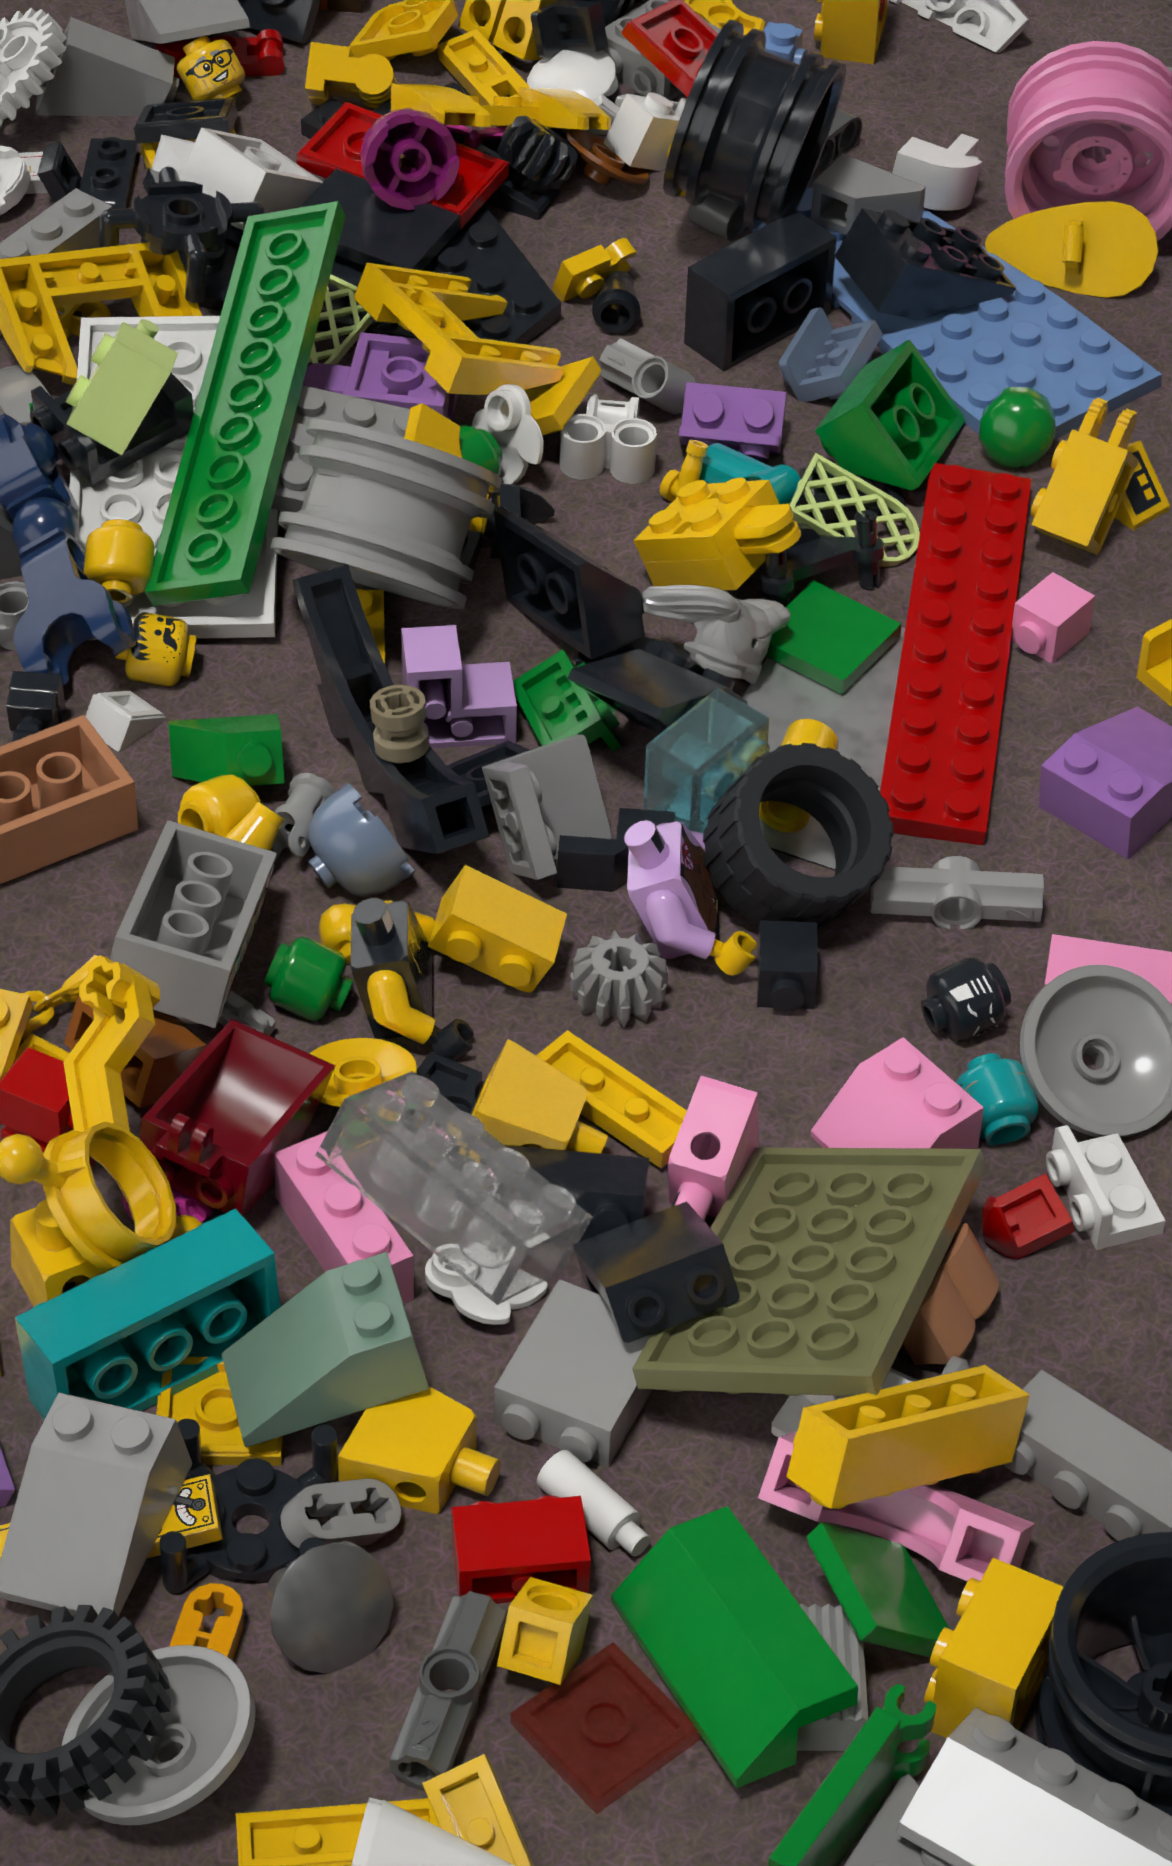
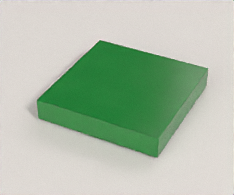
(832, 637)
(878, 1589)

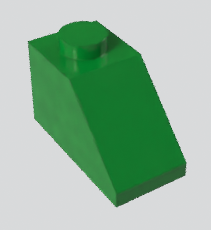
(228, 746)

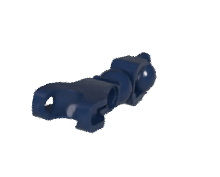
(62, 600)

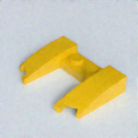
(547, 105)
(41, 282)
(433, 310)

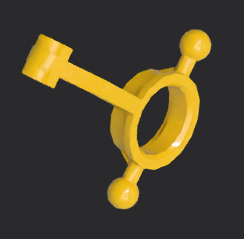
(122, 1020)

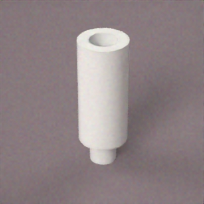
(605, 1512)

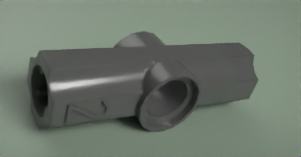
(459, 1662)

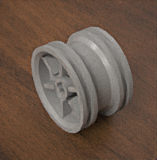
(387, 512)

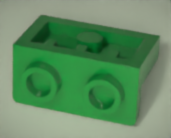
(560, 707)

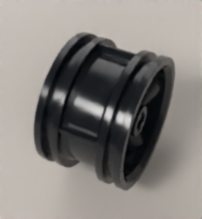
(1090, 1711)

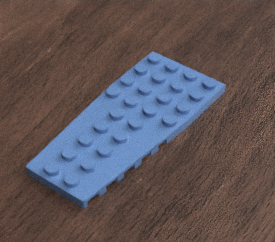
(1008, 343)

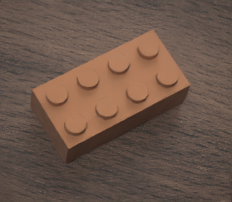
(60, 797)

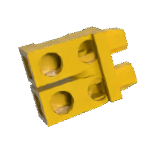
(504, 23)

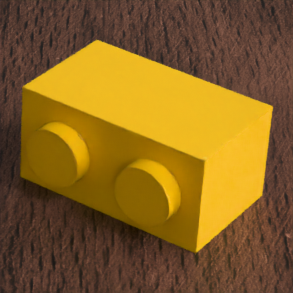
(497, 930)

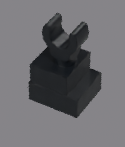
(34, 703)

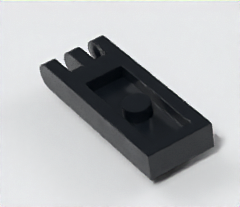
(110, 170)

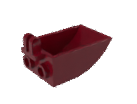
(232, 1114)

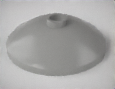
(1127, 1033)
(200, 1746)

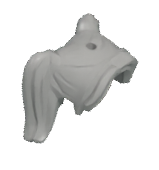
(730, 631)

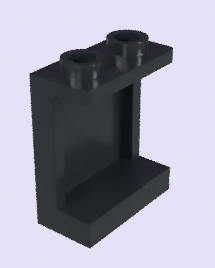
(164, 423)
(658, 1271)

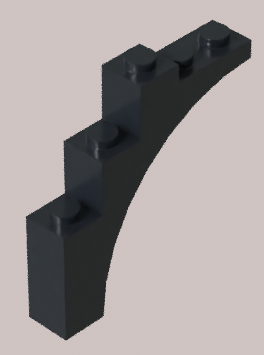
(424, 797)

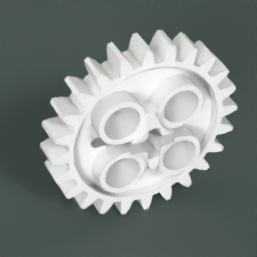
(27, 55)

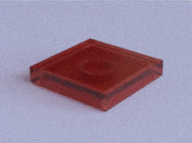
(604, 1727)

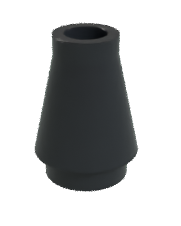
(617, 305)

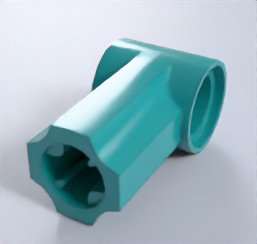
(726, 464)

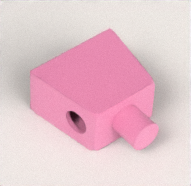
(712, 1145)

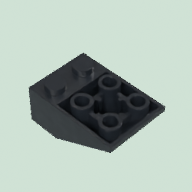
(918, 265)

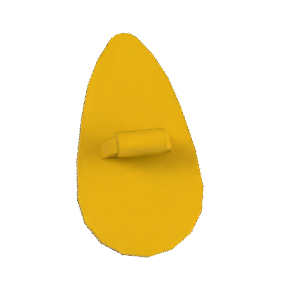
(1080, 247)

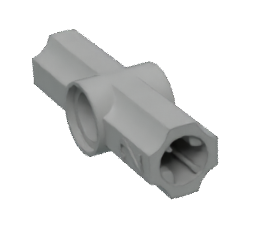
(958, 893)

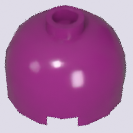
(409, 158)

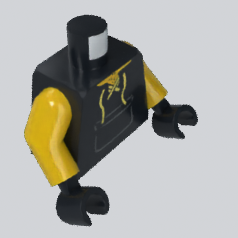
(395, 976)

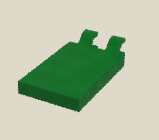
(857, 1785)

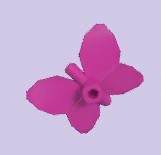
(474, 135)

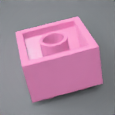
(900, 1103)

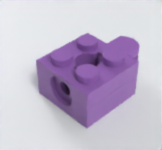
(385, 372)

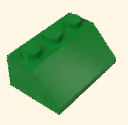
(891, 420)

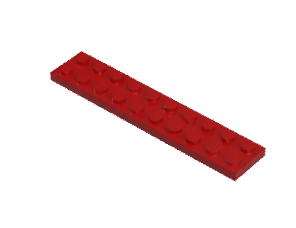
(955, 655)

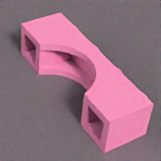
(928, 1519)

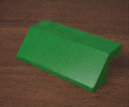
(732, 1644)

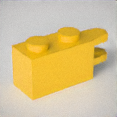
(1087, 481)

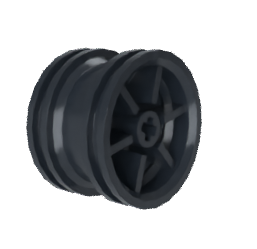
(753, 126)

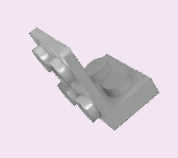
(543, 797)

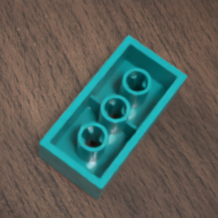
(148, 1315)

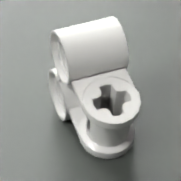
(609, 439)

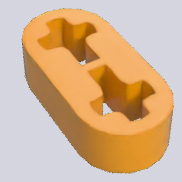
(226, 1629)

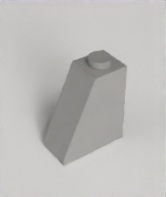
(106, 76)

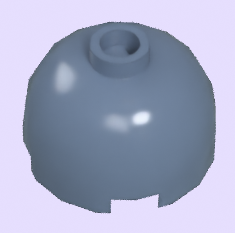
(355, 847)

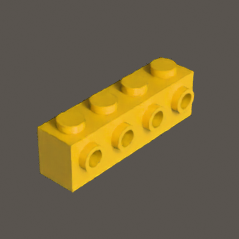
(906, 1436)

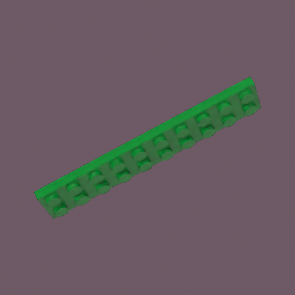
(246, 406)

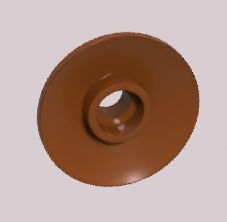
(602, 161)

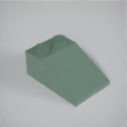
(325, 1353)

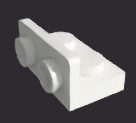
(1103, 1189)

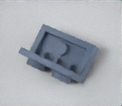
(827, 359)

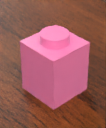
(1052, 618)

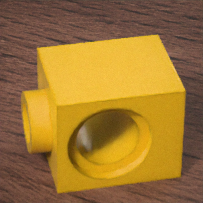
(544, 1630)

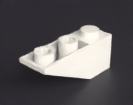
(645, 130)

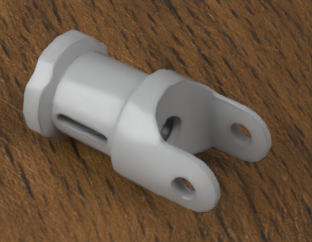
(298, 811)

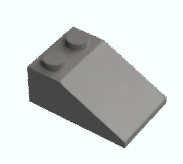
(183, 19)
(90, 1504)

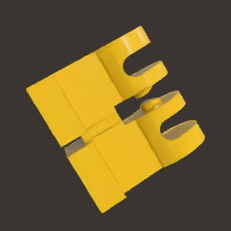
(337, 73)

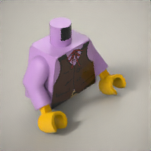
(677, 896)

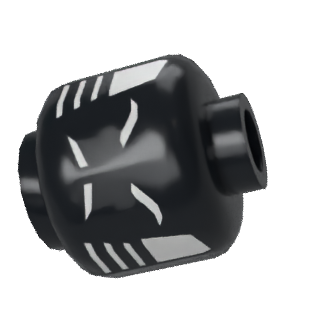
(966, 999)

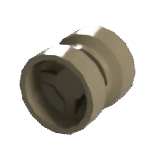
(399, 723)

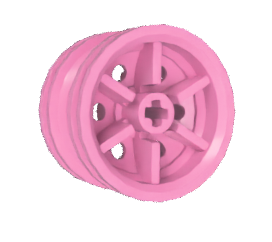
(1083, 128)

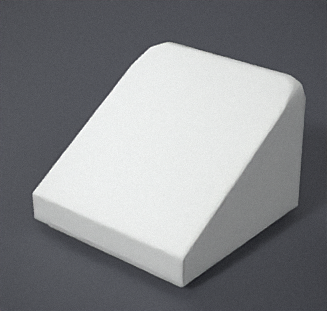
(122, 717)

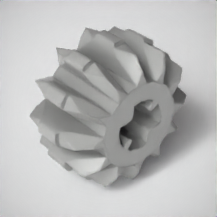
(619, 978)

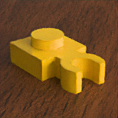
(586, 271)

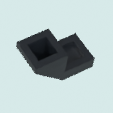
(601, 862)

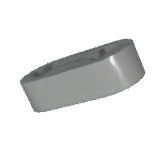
(338, 1503)

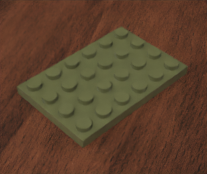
(826, 1270)

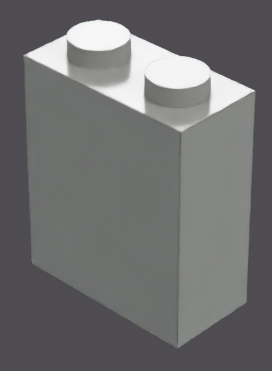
(572, 1379)

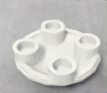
(576, 71)

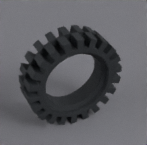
(111, 1740)

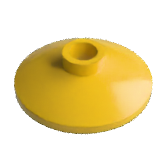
(362, 1065)

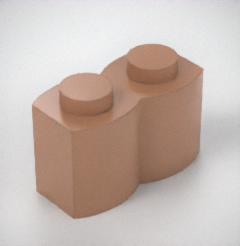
(953, 1302)

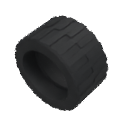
(831, 792)

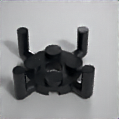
(181, 219)
(242, 1492)

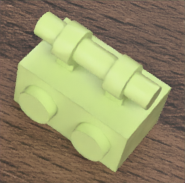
(122, 386)

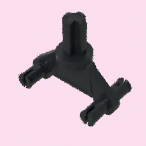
(821, 553)

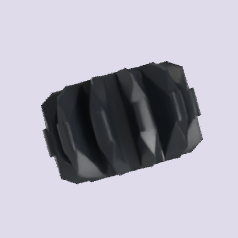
(538, 152)

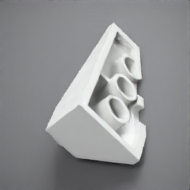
(985, 22)

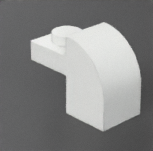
(946, 173)

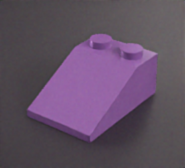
(1113, 780)

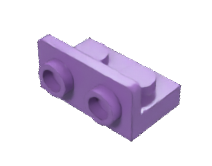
(734, 417)

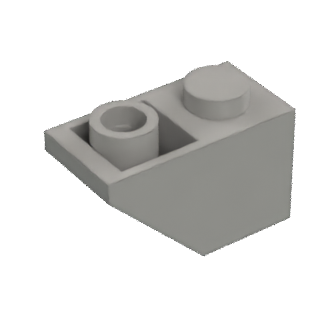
(857, 185)

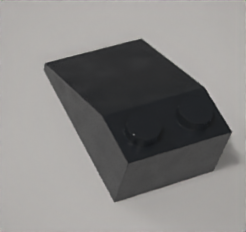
(649, 687)

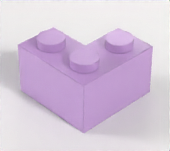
(462, 701)

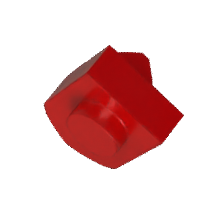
(1025, 1219)

